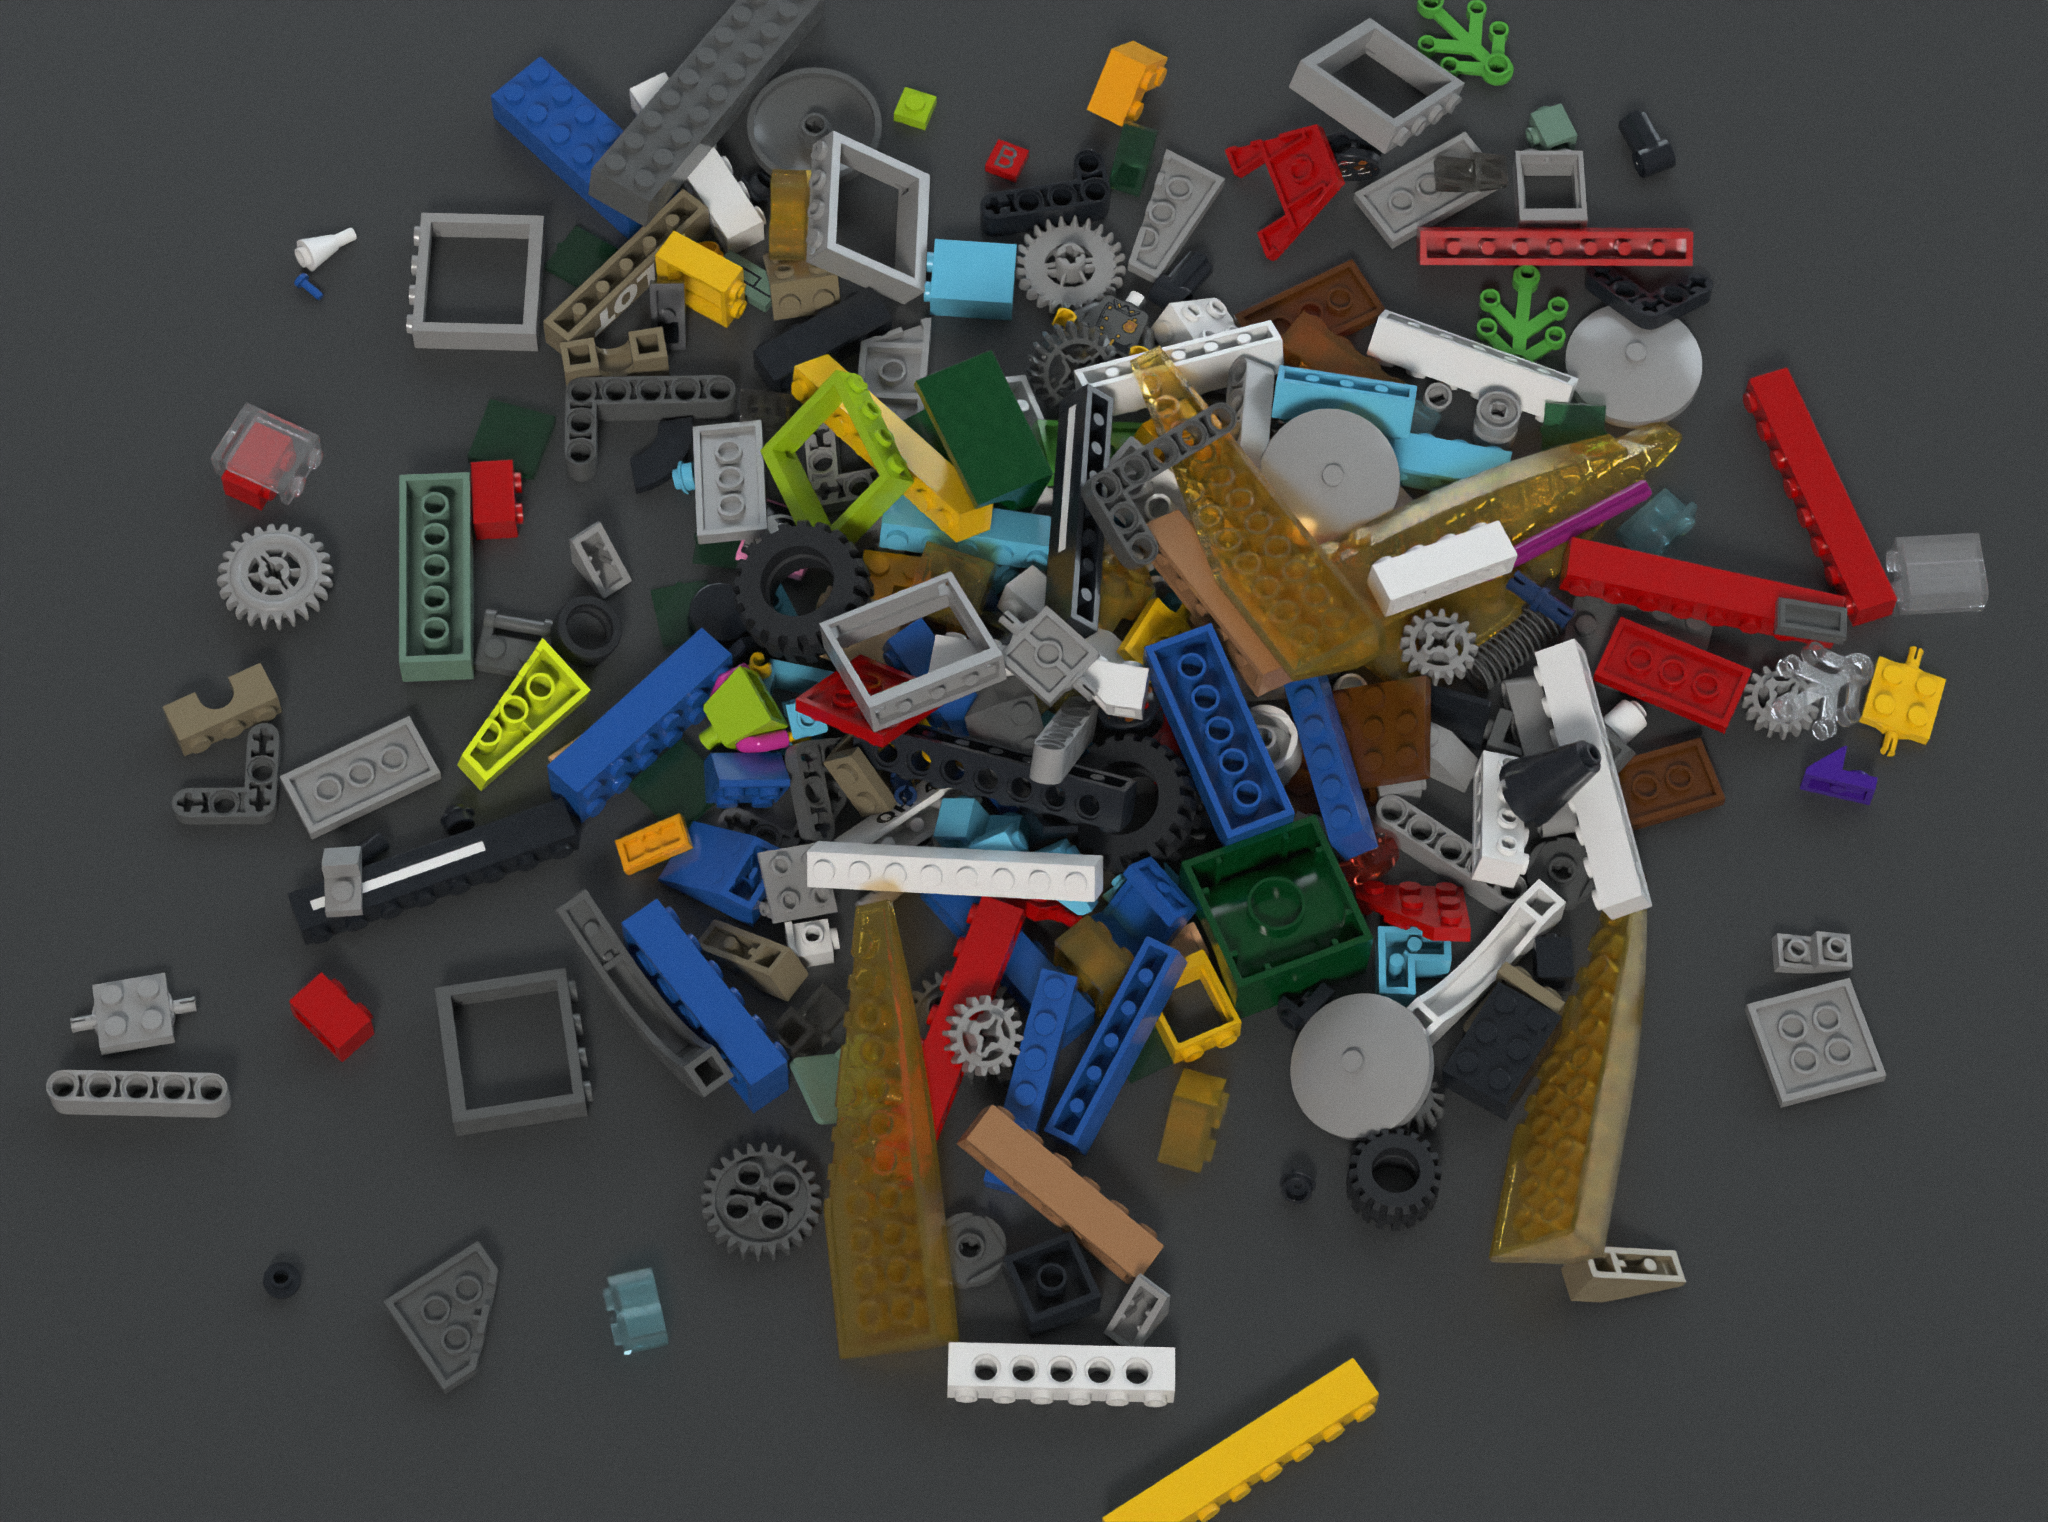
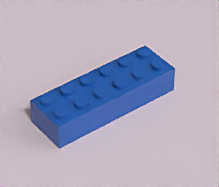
(560, 130)
(638, 727)
(1217, 735)
(706, 1003)

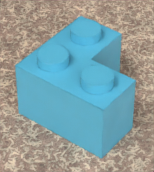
(965, 819)
(1405, 956)

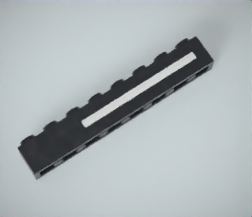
(1075, 537)
(443, 869)

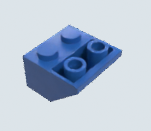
(745, 779)

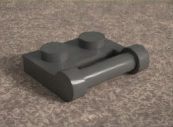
(506, 654)

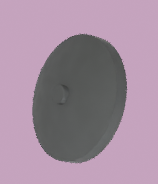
(804, 108)

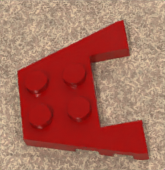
(1303, 177)

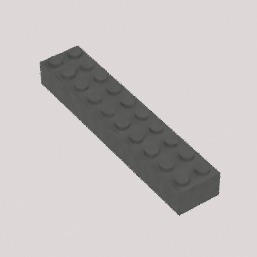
(699, 104)

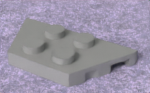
(893, 365)

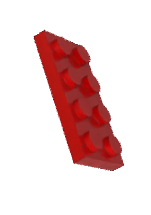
(1672, 675)

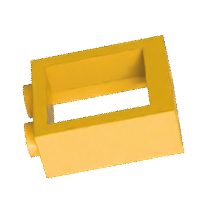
(711, 281)
(1190, 1050)

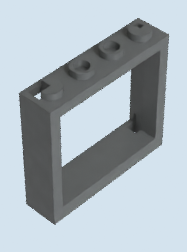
(524, 1112)

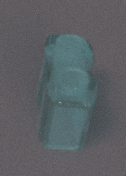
(637, 1311)

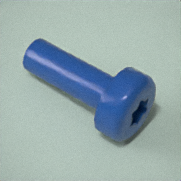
(302, 281)

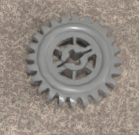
(1069, 248)
(275, 600)

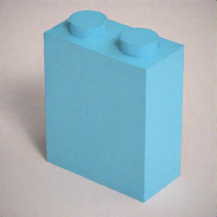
(971, 279)

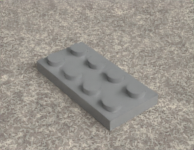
(1409, 197)
(729, 481)
(360, 777)

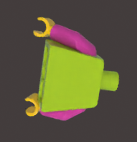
(744, 712)

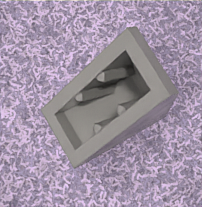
(598, 560)
(1138, 1313)

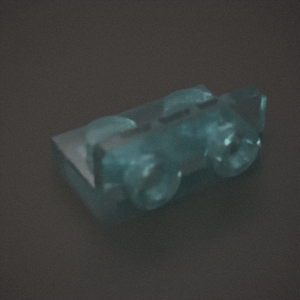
(1657, 524)

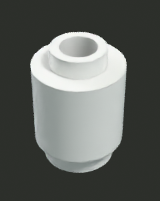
(1626, 720)

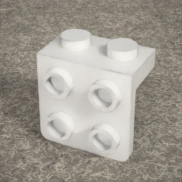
(1191, 321)

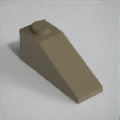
(754, 959)
(1623, 1274)

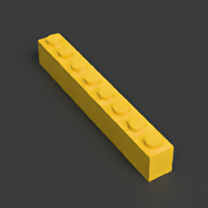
(936, 483)
(1256, 1450)

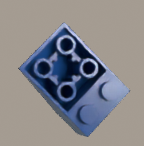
(721, 871)

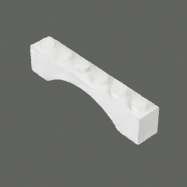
(1120, 686)
(1509, 941)

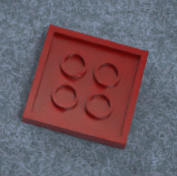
(835, 706)

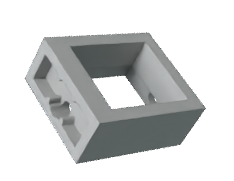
(1550, 163)

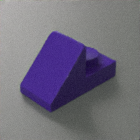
(1830, 779)

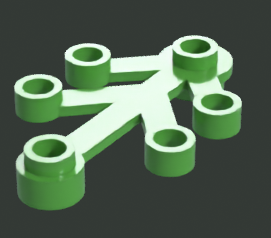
(1468, 43)
(1521, 328)

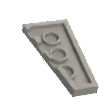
(1175, 209)

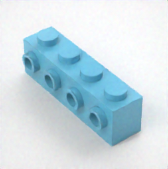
(1381, 402)

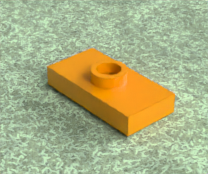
(654, 844)

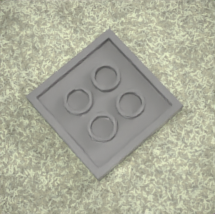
(1815, 1042)

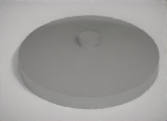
(1633, 370)
(1332, 471)
(1362, 1066)

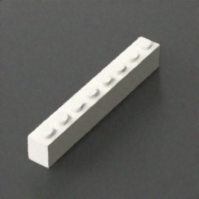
(1600, 804)
(955, 871)

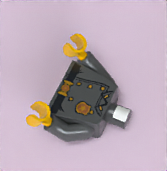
(1118, 319)

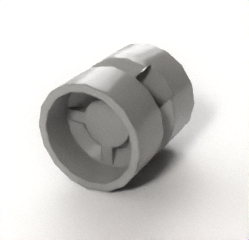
(1496, 420)

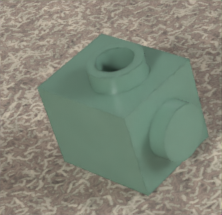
(1551, 129)

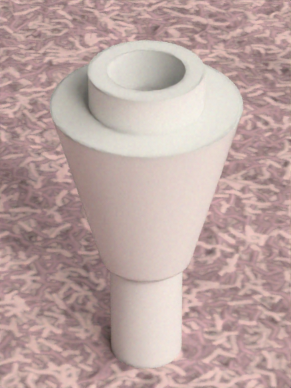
(316, 250)

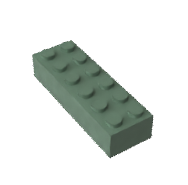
(436, 577)

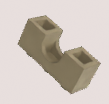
(640, 356)
(199, 727)

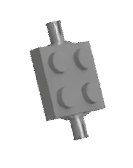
(1048, 656)
(133, 1013)

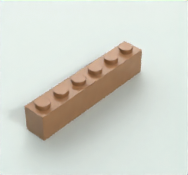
(1189, 575)
(1060, 1193)

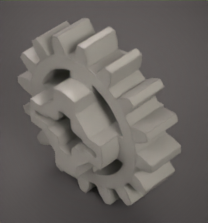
(1438, 632)
(1769, 687)
(997, 1037)

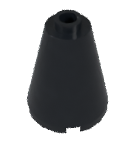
(1548, 780)

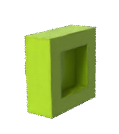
(915, 108)

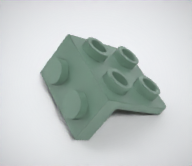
(818, 1083)

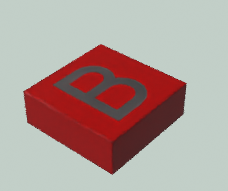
(1007, 160)

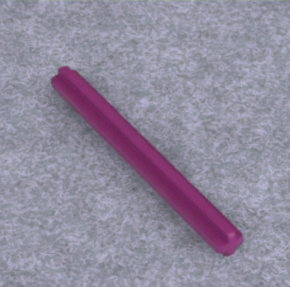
(1581, 522)

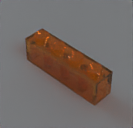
(1315, 347)

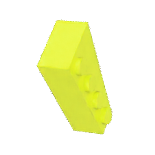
(529, 709)

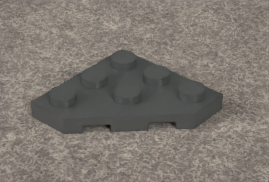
(449, 1315)

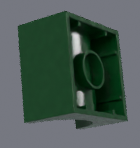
(982, 433)
(1278, 915)

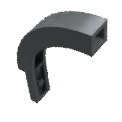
(678, 1048)

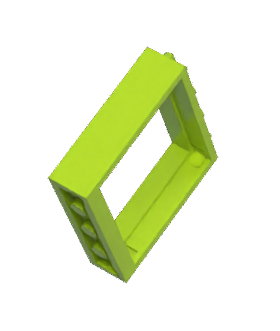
(878, 440)

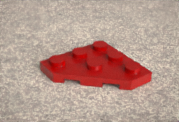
(1435, 910)

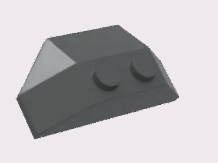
(1007, 717)

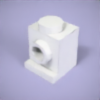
(812, 952)

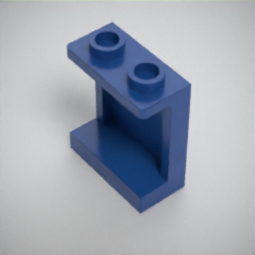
(1146, 906)

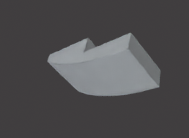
(1815, 954)

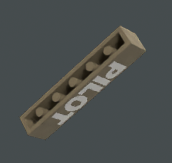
(624, 274)

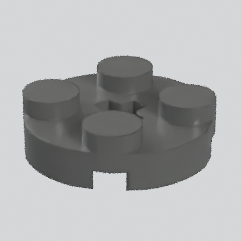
(1560, 853)
(987, 1263)

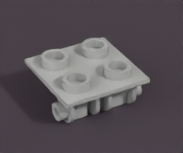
(786, 886)

